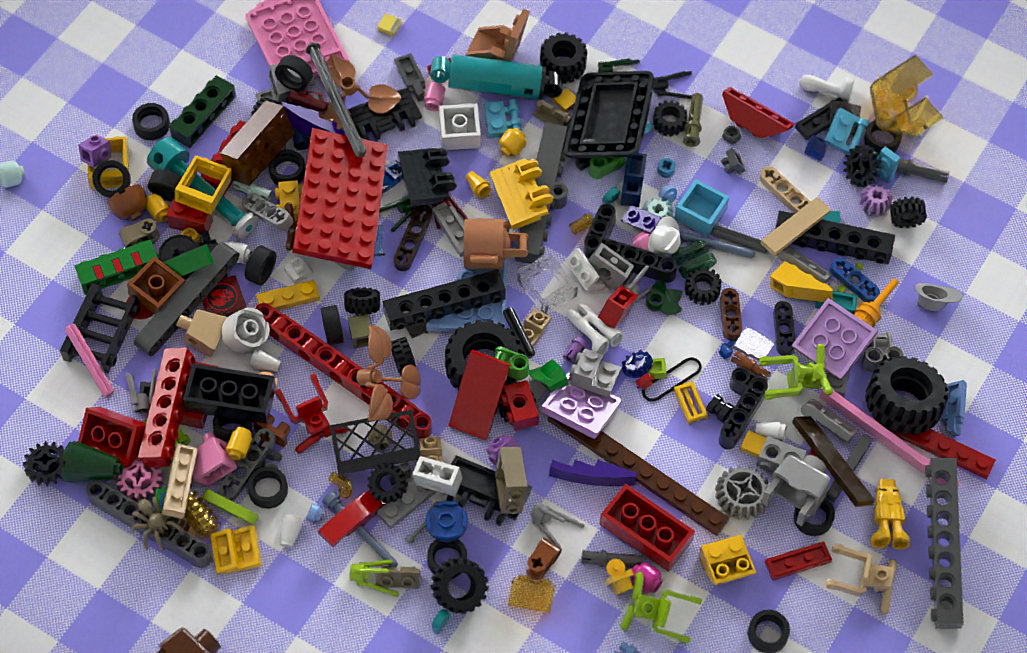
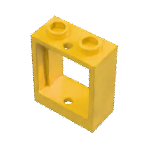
(112, 178)
(195, 198)

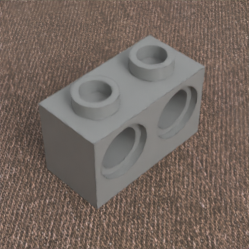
(780, 451)

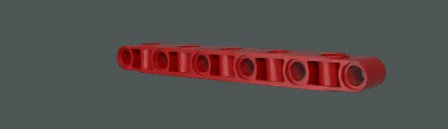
(338, 366)

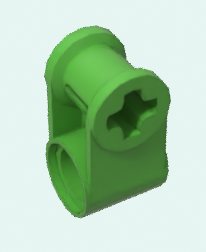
(605, 166)
(515, 360)

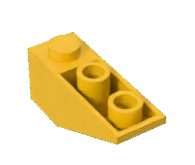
(797, 284)

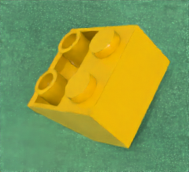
(726, 560)

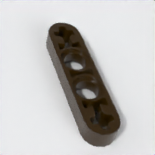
(415, 238)

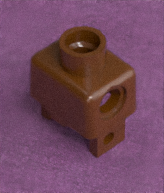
(184, 642)

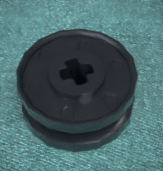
(175, 246)

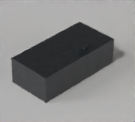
(229, 393)

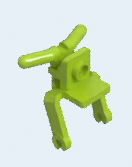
(799, 376)
(654, 608)

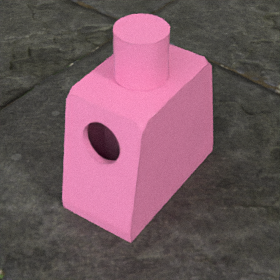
(212, 461)

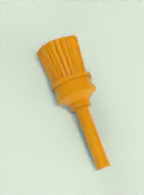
(870, 311)

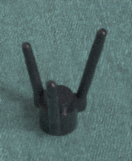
(661, 84)

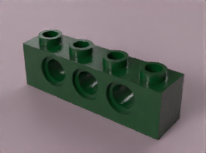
(200, 120)

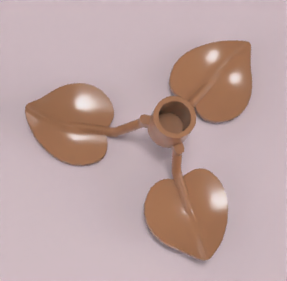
(381, 97)
(381, 403)

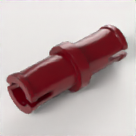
(308, 101)

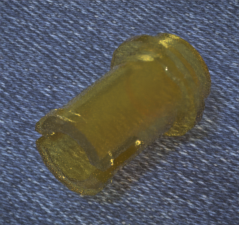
(582, 223)

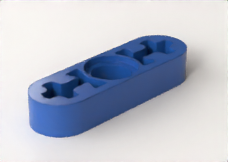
(869, 285)

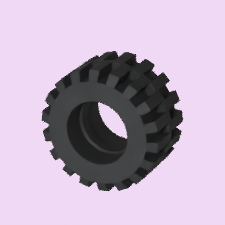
(566, 46)
(477, 585)

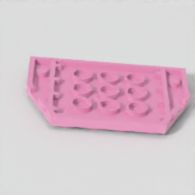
(289, 27)

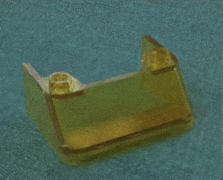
(893, 92)

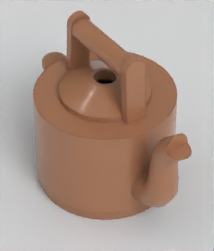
(489, 243)

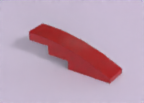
(350, 518)

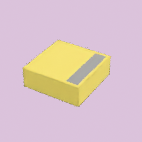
(389, 24)

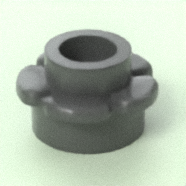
(731, 130)

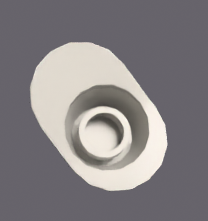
(665, 237)

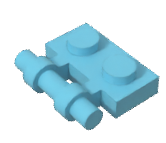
(496, 120)

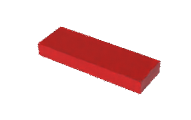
(798, 560)

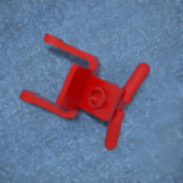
(311, 415)

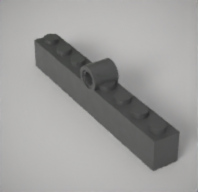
(549, 160)

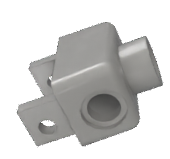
(799, 484)

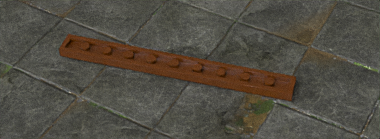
(650, 478)

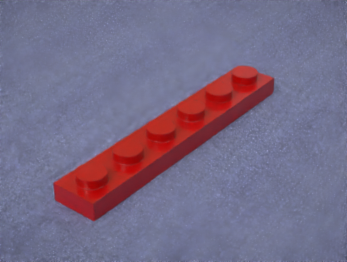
(948, 448)

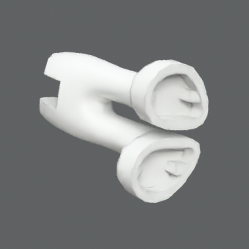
(813, 83)
(599, 343)

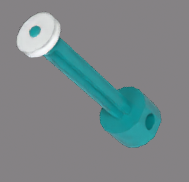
(173, 157)

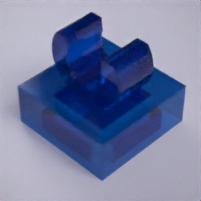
(816, 147)

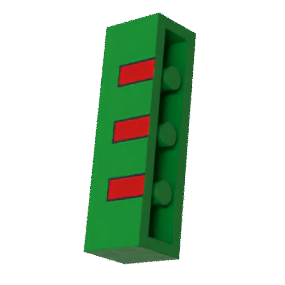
(116, 266)

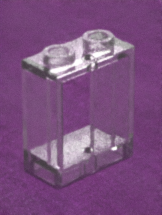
(558, 297)

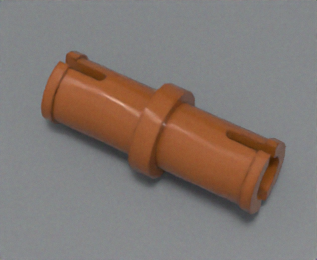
(750, 365)

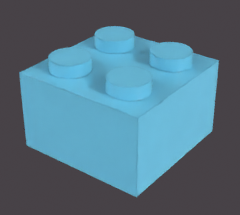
(701, 207)

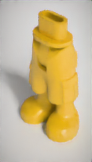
(889, 511)

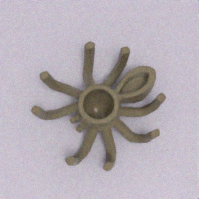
(156, 522)

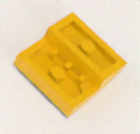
(236, 550)

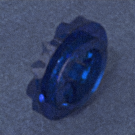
(644, 365)

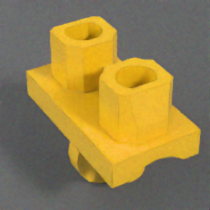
(619, 577)

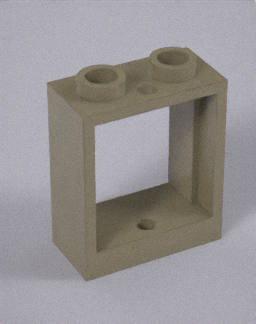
(511, 480)

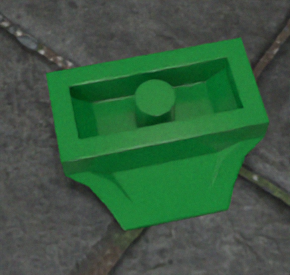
(550, 376)

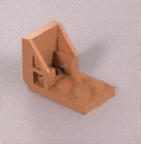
(499, 41)

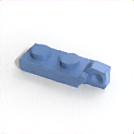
(955, 408)

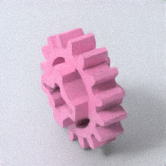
(146, 484)

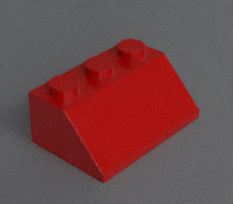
(112, 433)

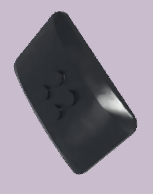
(609, 114)

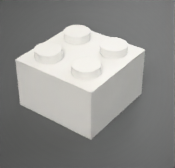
(459, 126)

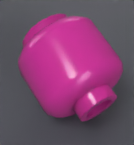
(652, 577)

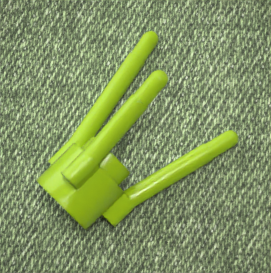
(361, 572)

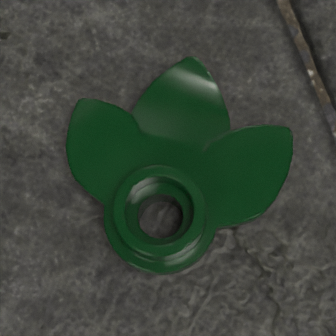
(666, 299)

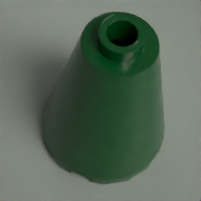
(88, 464)

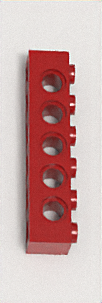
(166, 408)

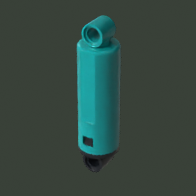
(496, 77)

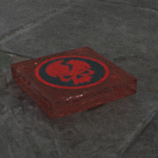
(225, 298)

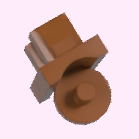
(280, 432)

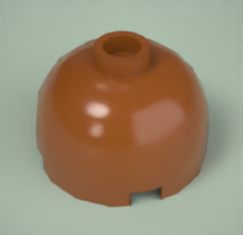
(128, 204)

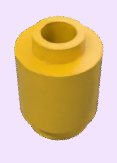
(157, 208)
(239, 443)

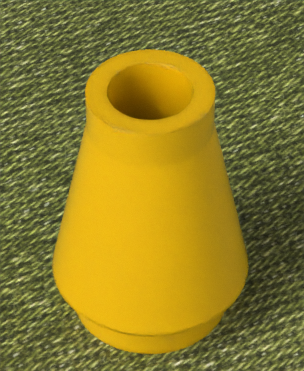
(479, 186)

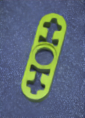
(230, 507)

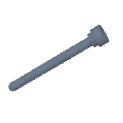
(718, 245)
(333, 501)

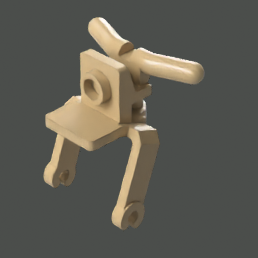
(872, 575)

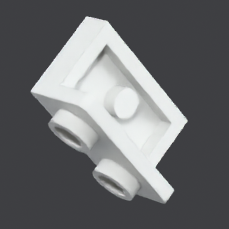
(584, 271)

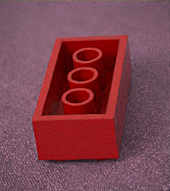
(647, 527)

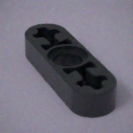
(787, 320)

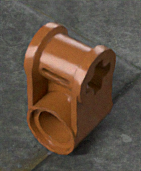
(542, 559)

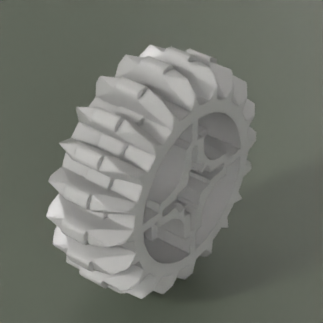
(730, 482)

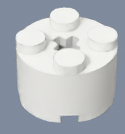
(245, 330)

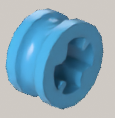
(666, 162)

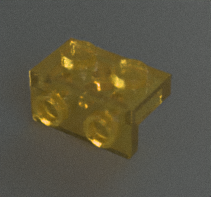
(531, 593)

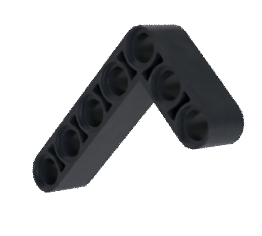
(641, 257)

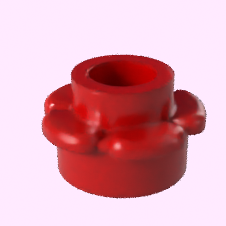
(644, 381)

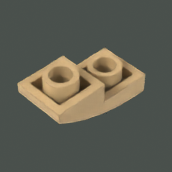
(535, 325)
(431, 448)

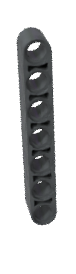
(186, 300)
(127, 505)

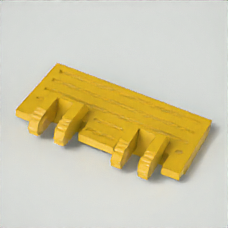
(519, 193)

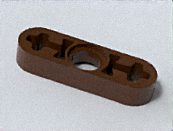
(726, 320)

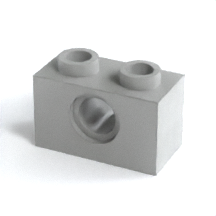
(610, 266)

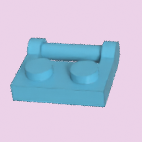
(841, 129)

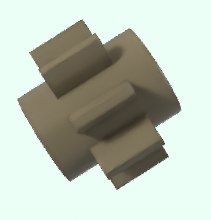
(375, 437)

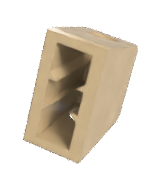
(202, 330)

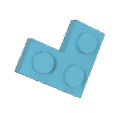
(889, 164)

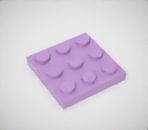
(840, 333)
(581, 408)

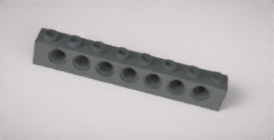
(946, 469)

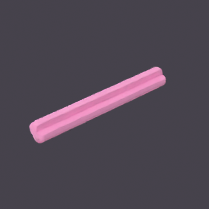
(89, 360)

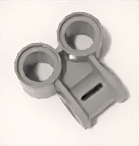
(880, 350)

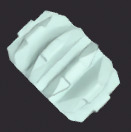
(658, 207)

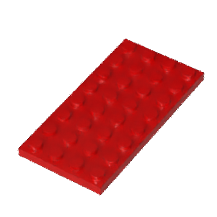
(340, 200)

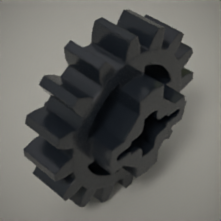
(862, 165)
(38, 459)

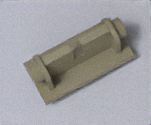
(551, 114)
(405, 578)

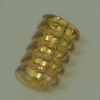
(199, 517)

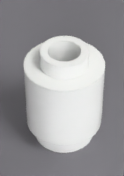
(243, 249)

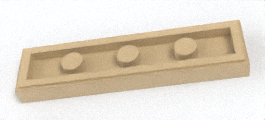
(795, 226)
(179, 481)

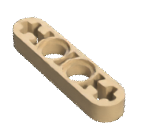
(784, 197)

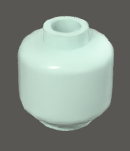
(11, 174)

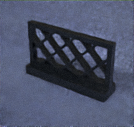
(372, 461)

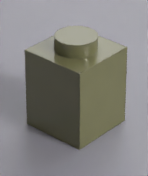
(359, 330)

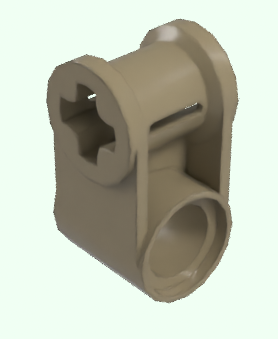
(138, 232)

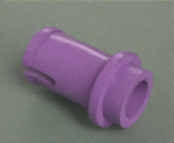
(578, 344)

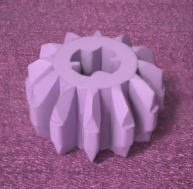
(875, 199)

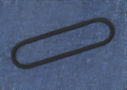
(680, 383)

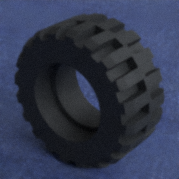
(475, 337)
(899, 412)

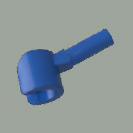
(725, 350)

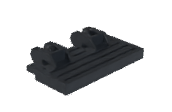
(369, 121)
(424, 175)
(482, 486)

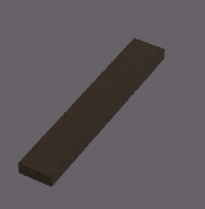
(833, 461)

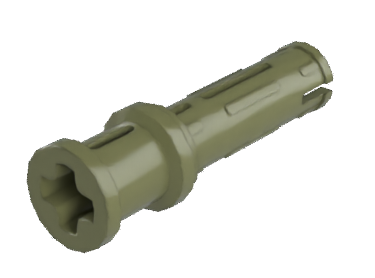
(693, 125)

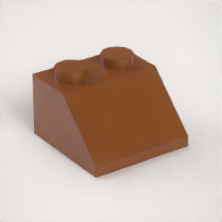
(154, 285)

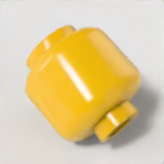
(512, 142)

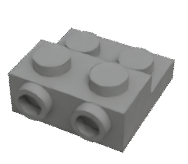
(593, 373)

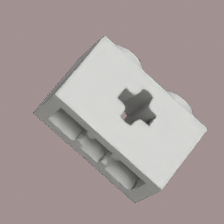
(437, 476)

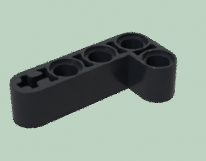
(740, 411)

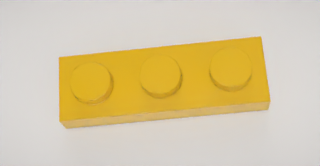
(290, 295)

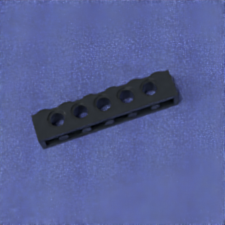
(845, 234)
(451, 292)

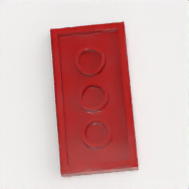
(479, 395)

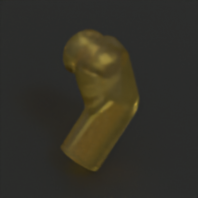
(343, 483)

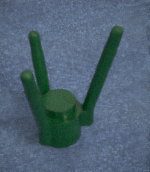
(608, 66)
(403, 206)

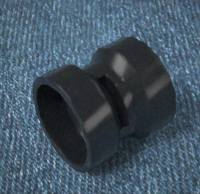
(720, 408)

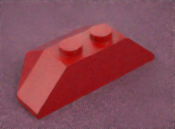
(753, 115)

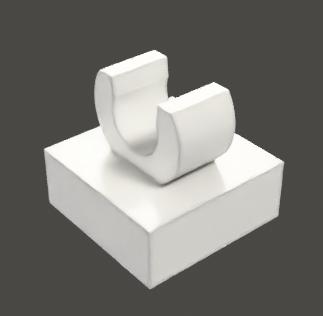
(297, 270)

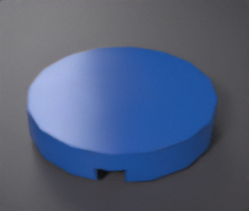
(446, 521)

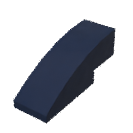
(633, 180)

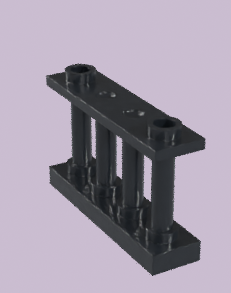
(87, 314)

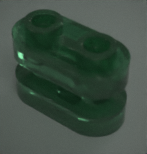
(693, 257)

